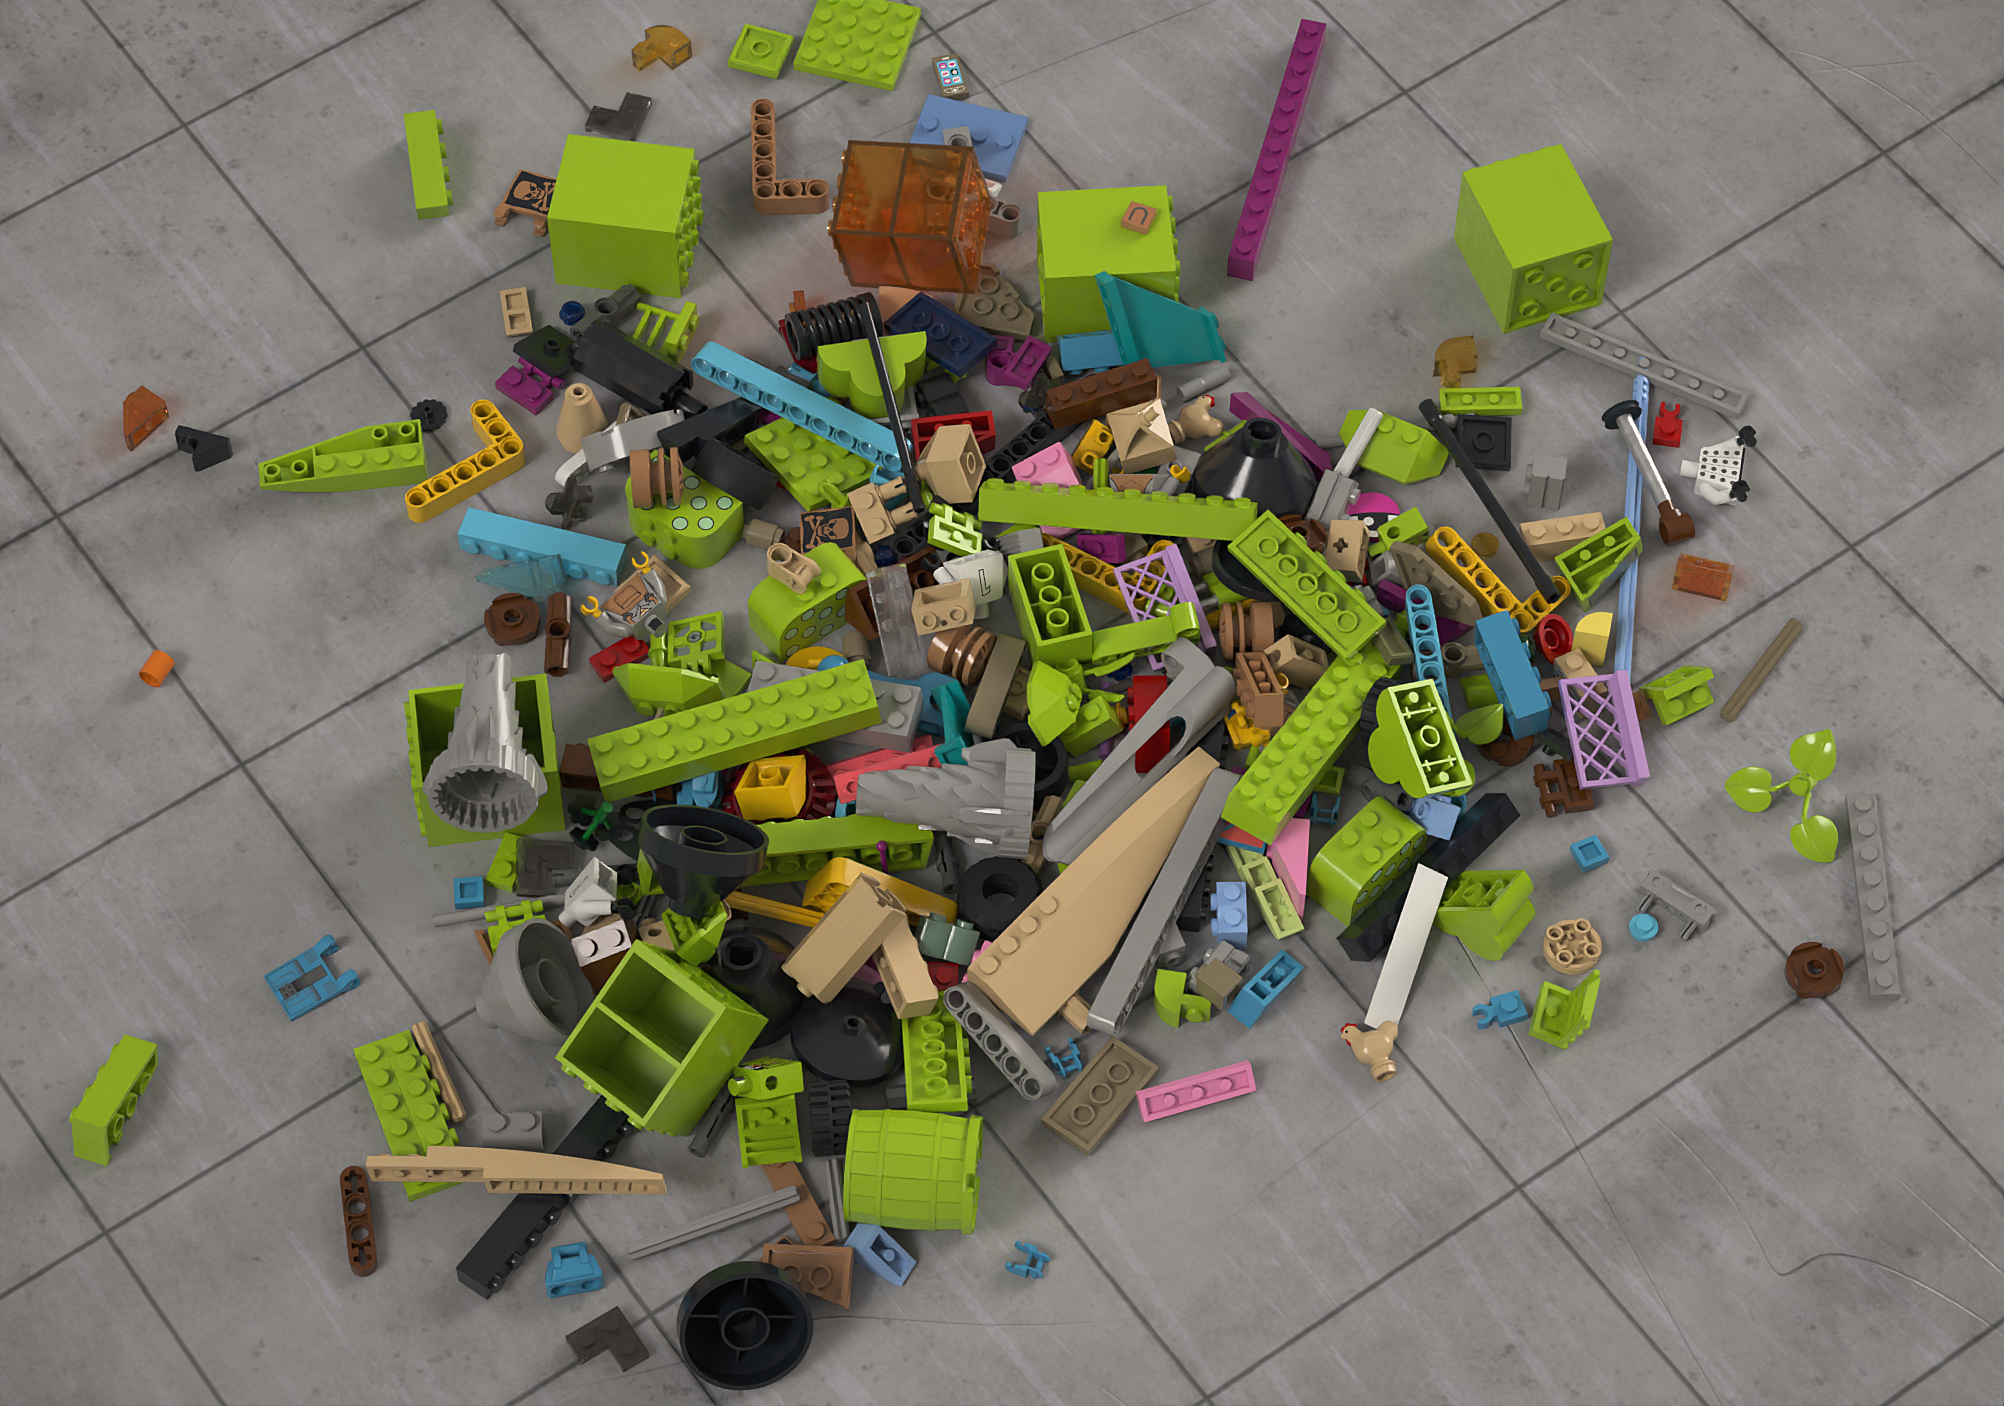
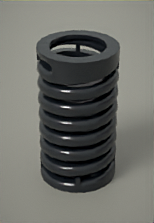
(831, 328)

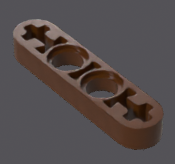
(359, 1220)

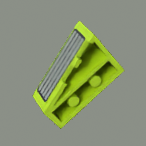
(1599, 561)

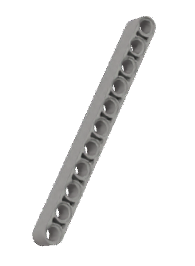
(1162, 906)

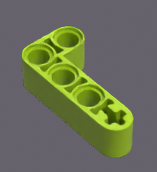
(1146, 636)

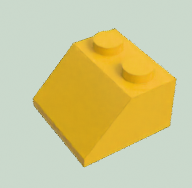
(772, 788)

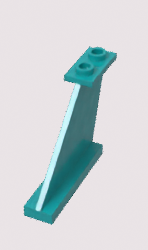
(1157, 326)
(955, 712)

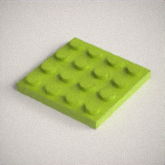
(858, 41)
(806, 460)

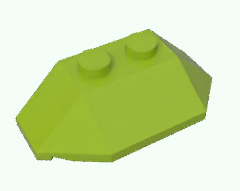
(1397, 449)
(666, 688)
(1051, 702)
(695, 937)

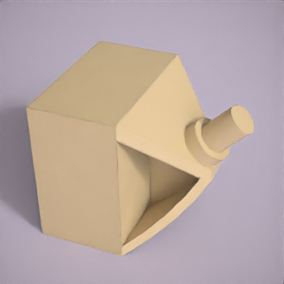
(1142, 436)
(951, 464)

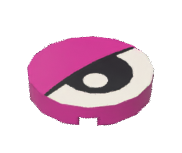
(1374, 510)

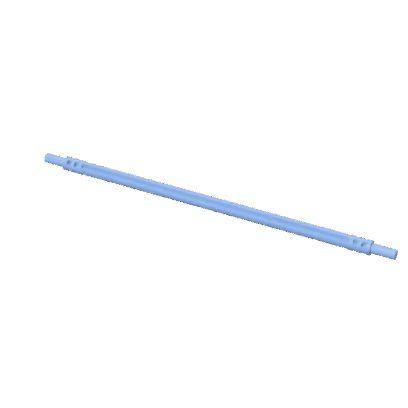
(1633, 506)

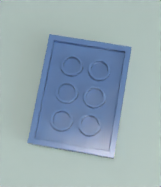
(992, 132)

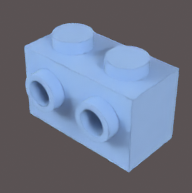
(1434, 815)
(1230, 913)

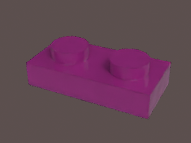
(1027, 363)
(1103, 546)
(1393, 597)

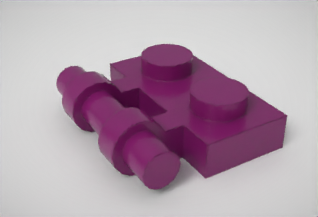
(525, 390)

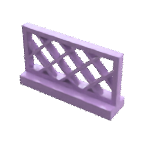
(1182, 586)
(1627, 731)

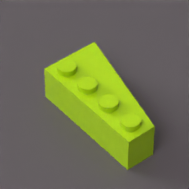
(427, 165)
(112, 1098)

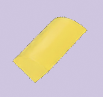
(1592, 637)

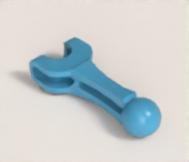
(931, 720)

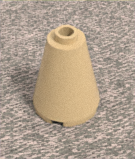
(579, 417)

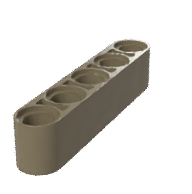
(995, 686)

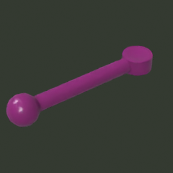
(882, 846)

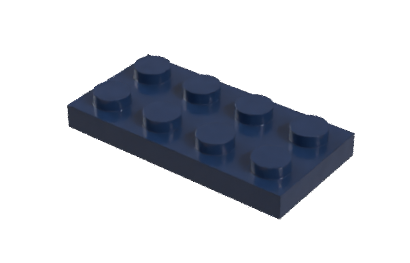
(950, 338)

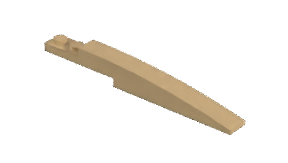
(515, 1171)

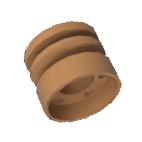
(655, 477)
(1245, 630)
(962, 652)

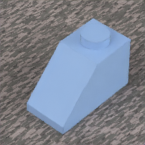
(880, 1253)

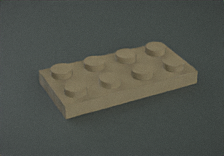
(1099, 1095)

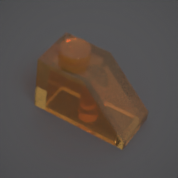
(142, 416)

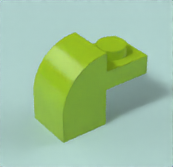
(1173, 1003)

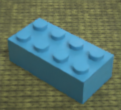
(1512, 675)

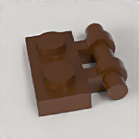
(1569, 791)

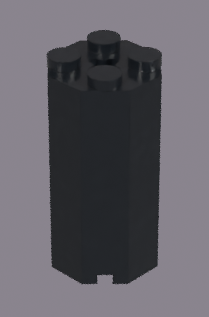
(630, 368)

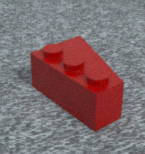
(981, 423)
(1143, 695)

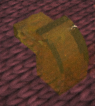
(662, 43)
(1454, 358)

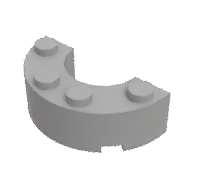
(614, 445)

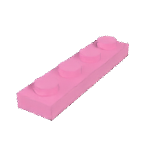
(1195, 1091)

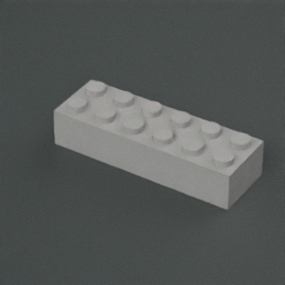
(898, 707)

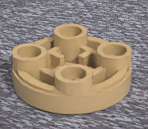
(1572, 946)

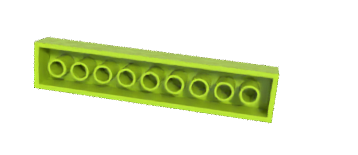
(734, 731)
(1306, 746)
(805, 846)

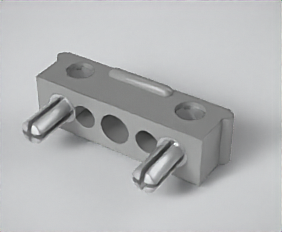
(1678, 902)

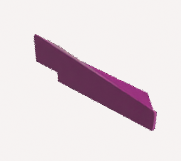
(1247, 407)

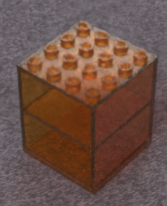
(910, 216)

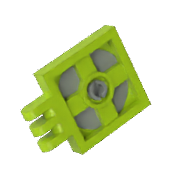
(696, 642)

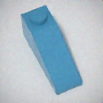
(1265, 989)

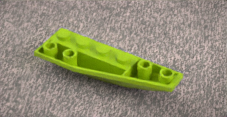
(352, 461)

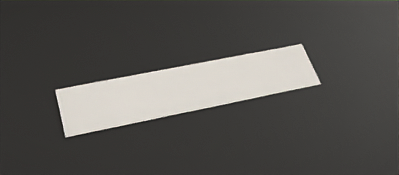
(1406, 947)

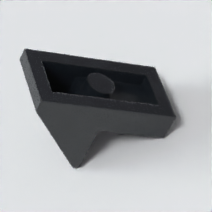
(206, 447)

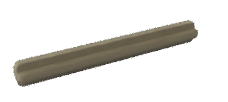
(1761, 670)

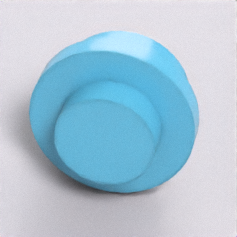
(1643, 927)

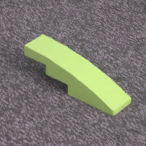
(1266, 892)

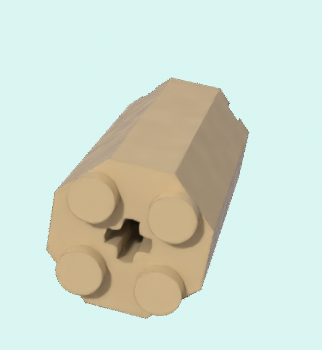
(844, 938)

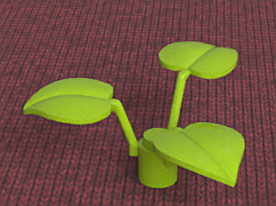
(1481, 728)
(1816, 759)

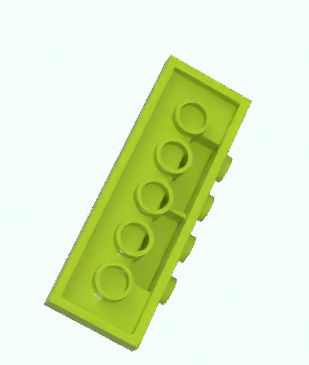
(1307, 585)
(936, 1061)
(406, 1102)

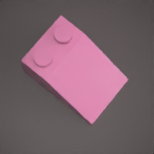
(1050, 466)
(1290, 860)

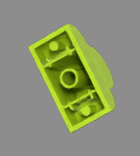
(850, 371)
(1416, 742)
(1487, 910)

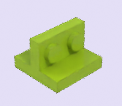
(1680, 692)

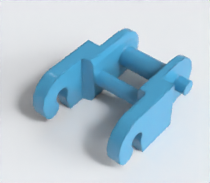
(1334, 812)
(1056, 1062)
(1024, 1269)

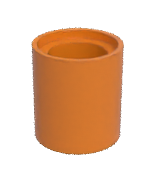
(156, 668)

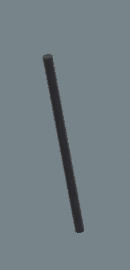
(891, 407)

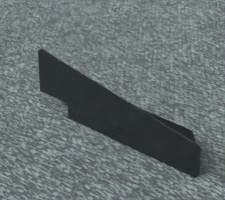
(725, 423)

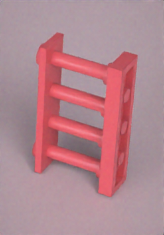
(847, 771)

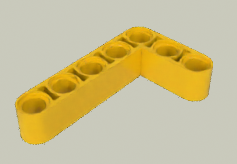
(426, 500)
(1102, 574)
(1492, 588)
(840, 873)

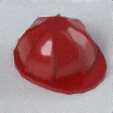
(1553, 637)

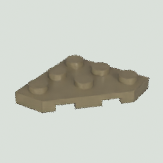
(995, 306)
(1447, 595)

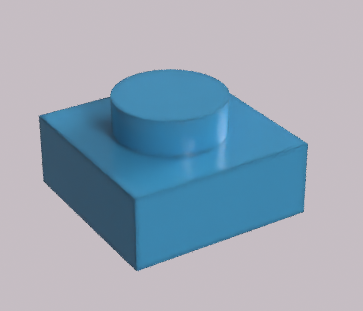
(1589, 853)
(468, 892)

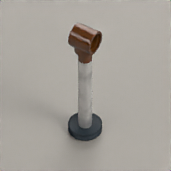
(1673, 523)

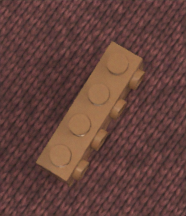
(1258, 690)

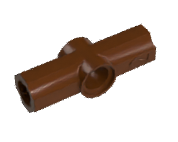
(558, 647)

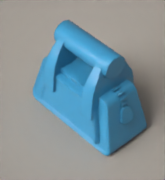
(708, 789)
(572, 1274)

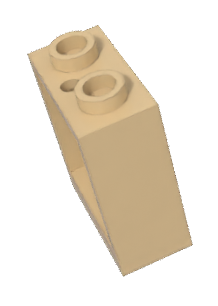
(940, 602)

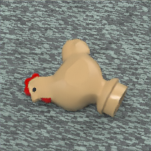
(1196, 421)
(1373, 1048)

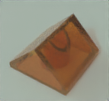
(1703, 577)

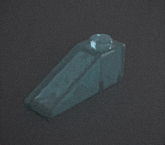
(529, 577)

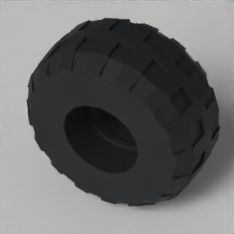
(992, 877)

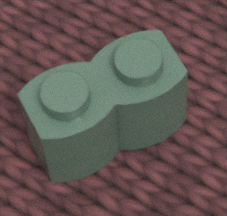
(946, 939)

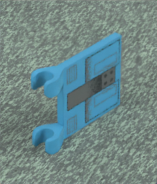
(307, 981)

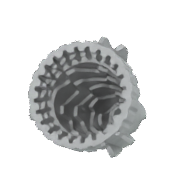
(484, 774)
(977, 802)

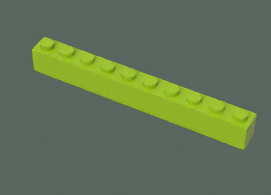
(1115, 511)

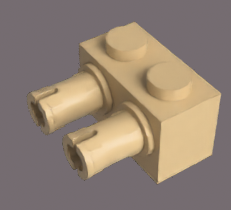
(871, 510)

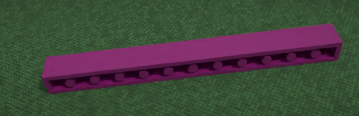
(1276, 150)

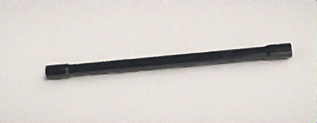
(1542, 580)

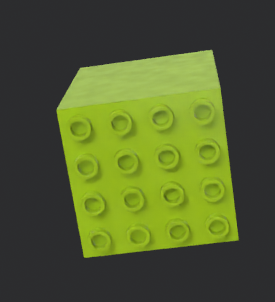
(625, 215)
(1083, 237)
(1532, 238)
(427, 729)
(660, 1040)

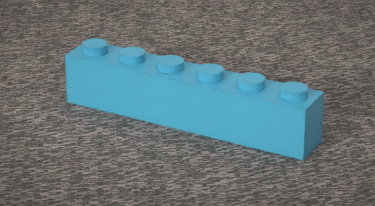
(524, 540)

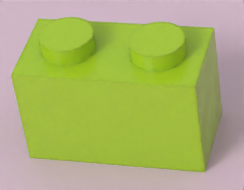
(1093, 725)

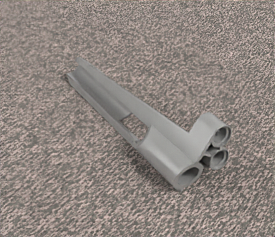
(1197, 694)

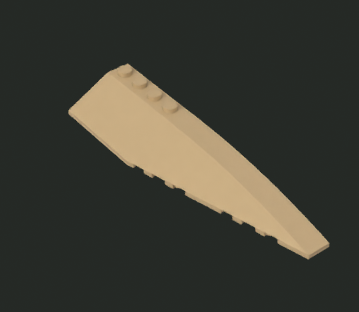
(1089, 905)

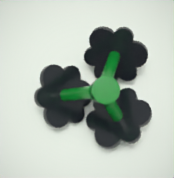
(582, 812)

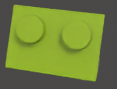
(679, 334)
(1564, 1013)
(768, 1130)

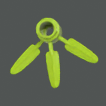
(1076, 674)

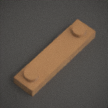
(805, 1214)

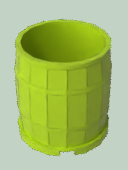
(912, 1170)

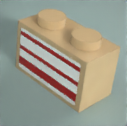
(1576, 666)

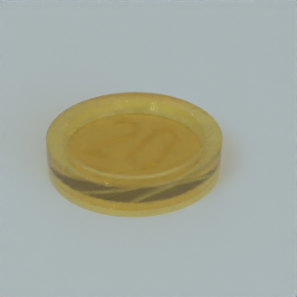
(1485, 545)

